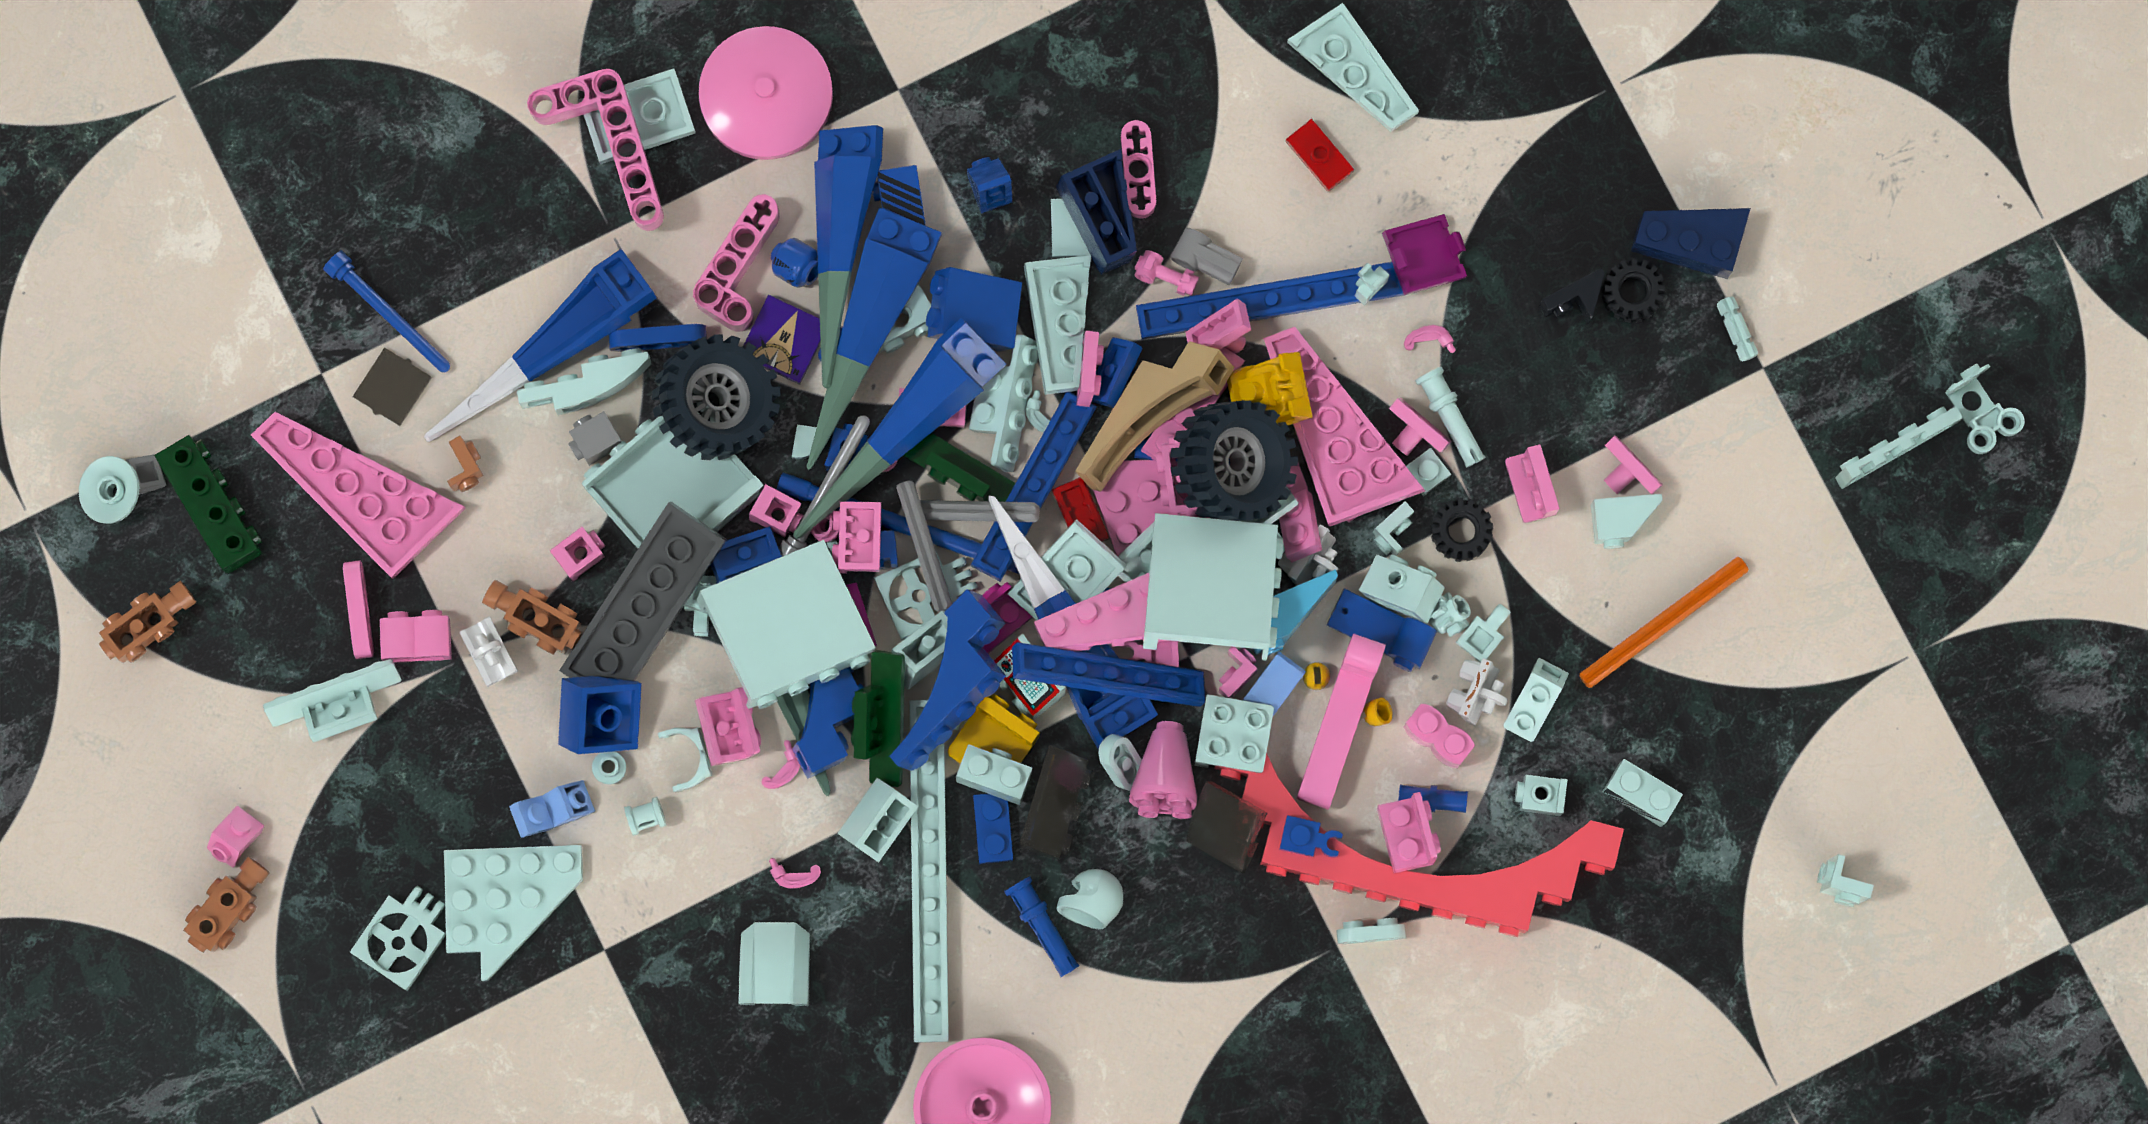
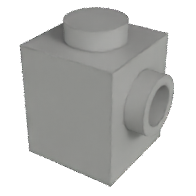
(593, 438)

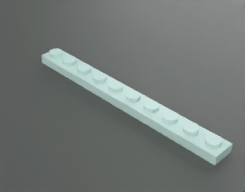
(929, 894)

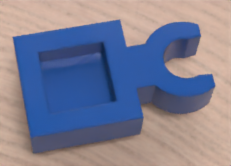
(1303, 836)

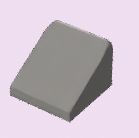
(148, 473)

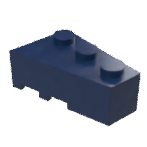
(1100, 210)
(1693, 238)

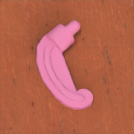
(1430, 333)
(787, 772)
(793, 880)

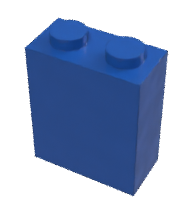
(981, 300)

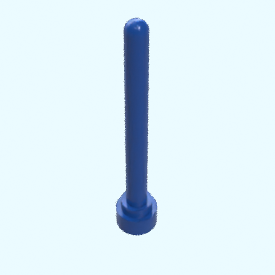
(341, 268)

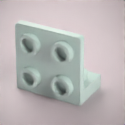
(1234, 734)

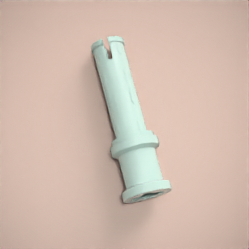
(1444, 403)

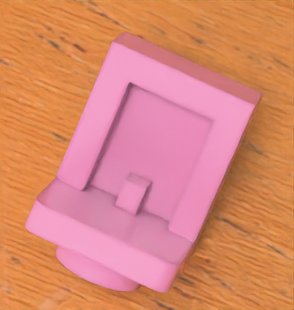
(234, 836)

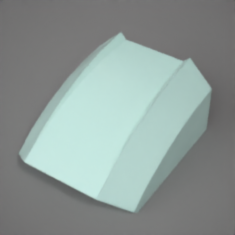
(774, 964)

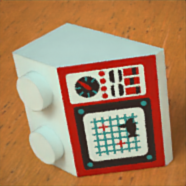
(1031, 696)

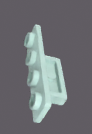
(1003, 404)
(335, 703)

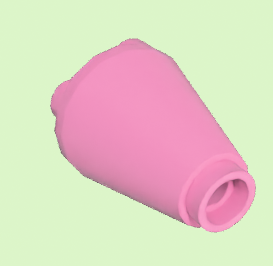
(1165, 775)

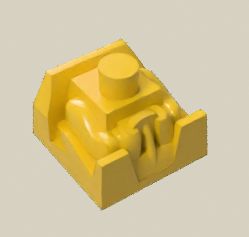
(1275, 383)

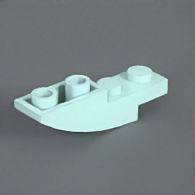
(600, 381)

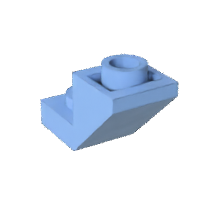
(1275, 682)
(552, 809)

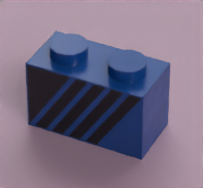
(900, 192)

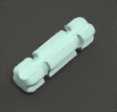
(1737, 328)

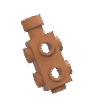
(545, 617)
(138, 623)
(222, 916)

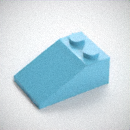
(1296, 606)

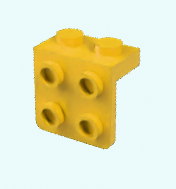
(995, 728)

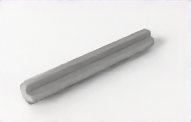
(978, 510)
(924, 545)

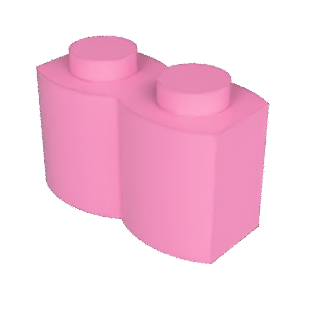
(415, 637)
(1446, 741)

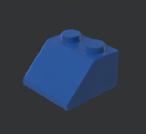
(599, 714)

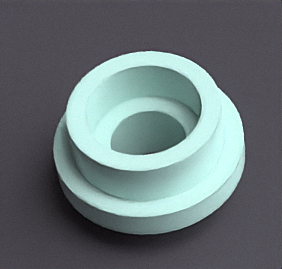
(613, 777)

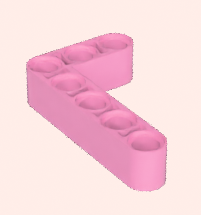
(617, 135)
(1340, 721)

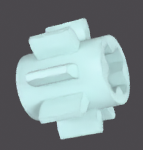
(1450, 614)

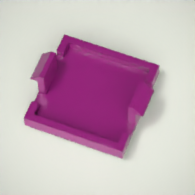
(1425, 254)

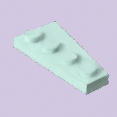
(1351, 62)

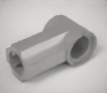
(1199, 253)

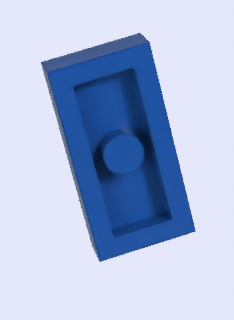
(1115, 370)
(992, 829)

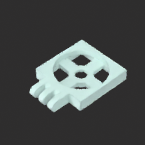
(894, 606)
(417, 915)

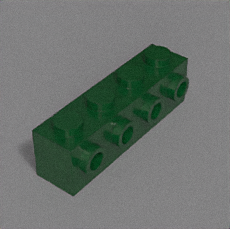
(208, 503)

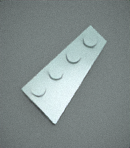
(1058, 310)
(1908, 439)

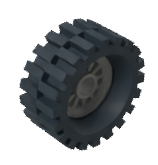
(746, 379)
(1257, 461)

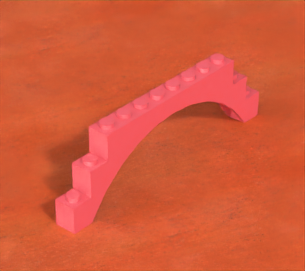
(1493, 898)

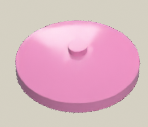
(765, 93)
(982, 1085)

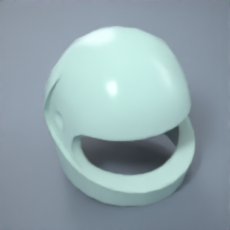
(1096, 901)

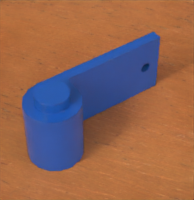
(1405, 638)

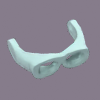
(704, 768)

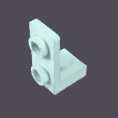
(1536, 700)

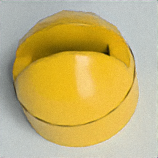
(1309, 676)
(1383, 708)

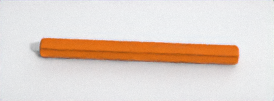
(1663, 622)

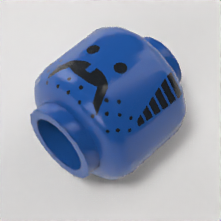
(795, 262)

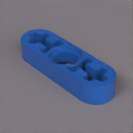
(656, 337)

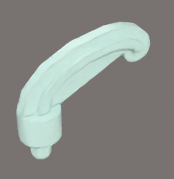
(1036, 418)

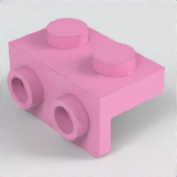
(728, 727)

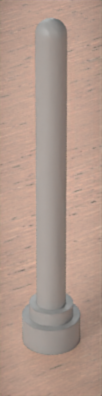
(840, 463)

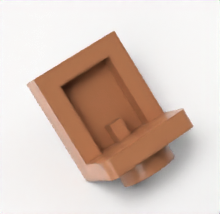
(467, 456)

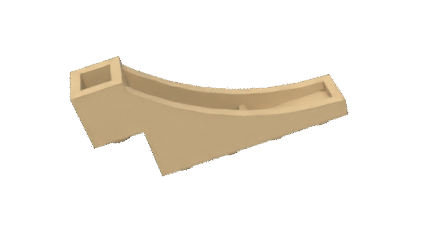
(1148, 402)

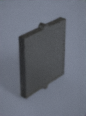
(392, 387)

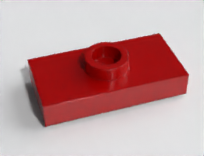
(1319, 155)
(1077, 503)

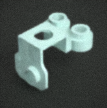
(1988, 416)

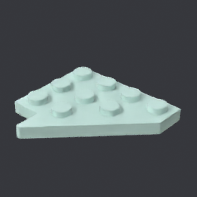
(503, 896)

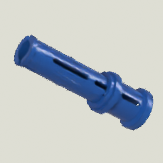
(1034, 912)

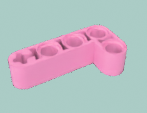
(743, 258)

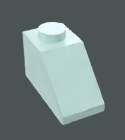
(1620, 518)
(923, 649)

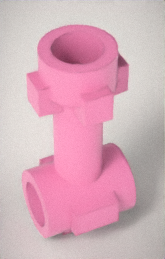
(1150, 266)

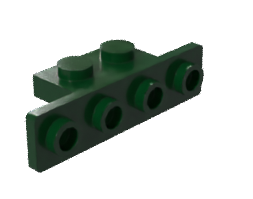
(960, 470)
(880, 717)

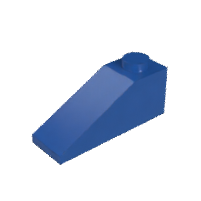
(990, 184)

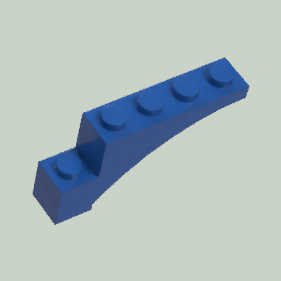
(963, 679)
(827, 709)

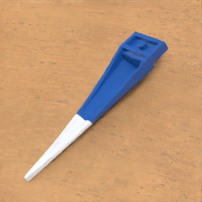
(590, 313)
(1099, 711)

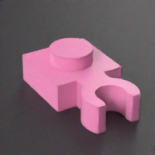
(1165, 654)

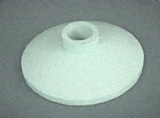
(98, 485)

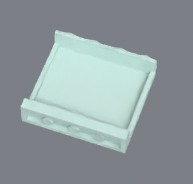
(652, 472)
(1213, 582)
(788, 624)

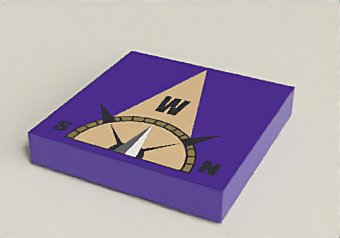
(786, 338)

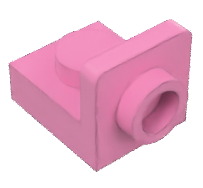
(1235, 679)

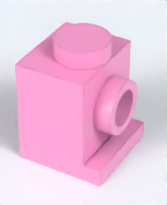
(773, 500)
(566, 550)

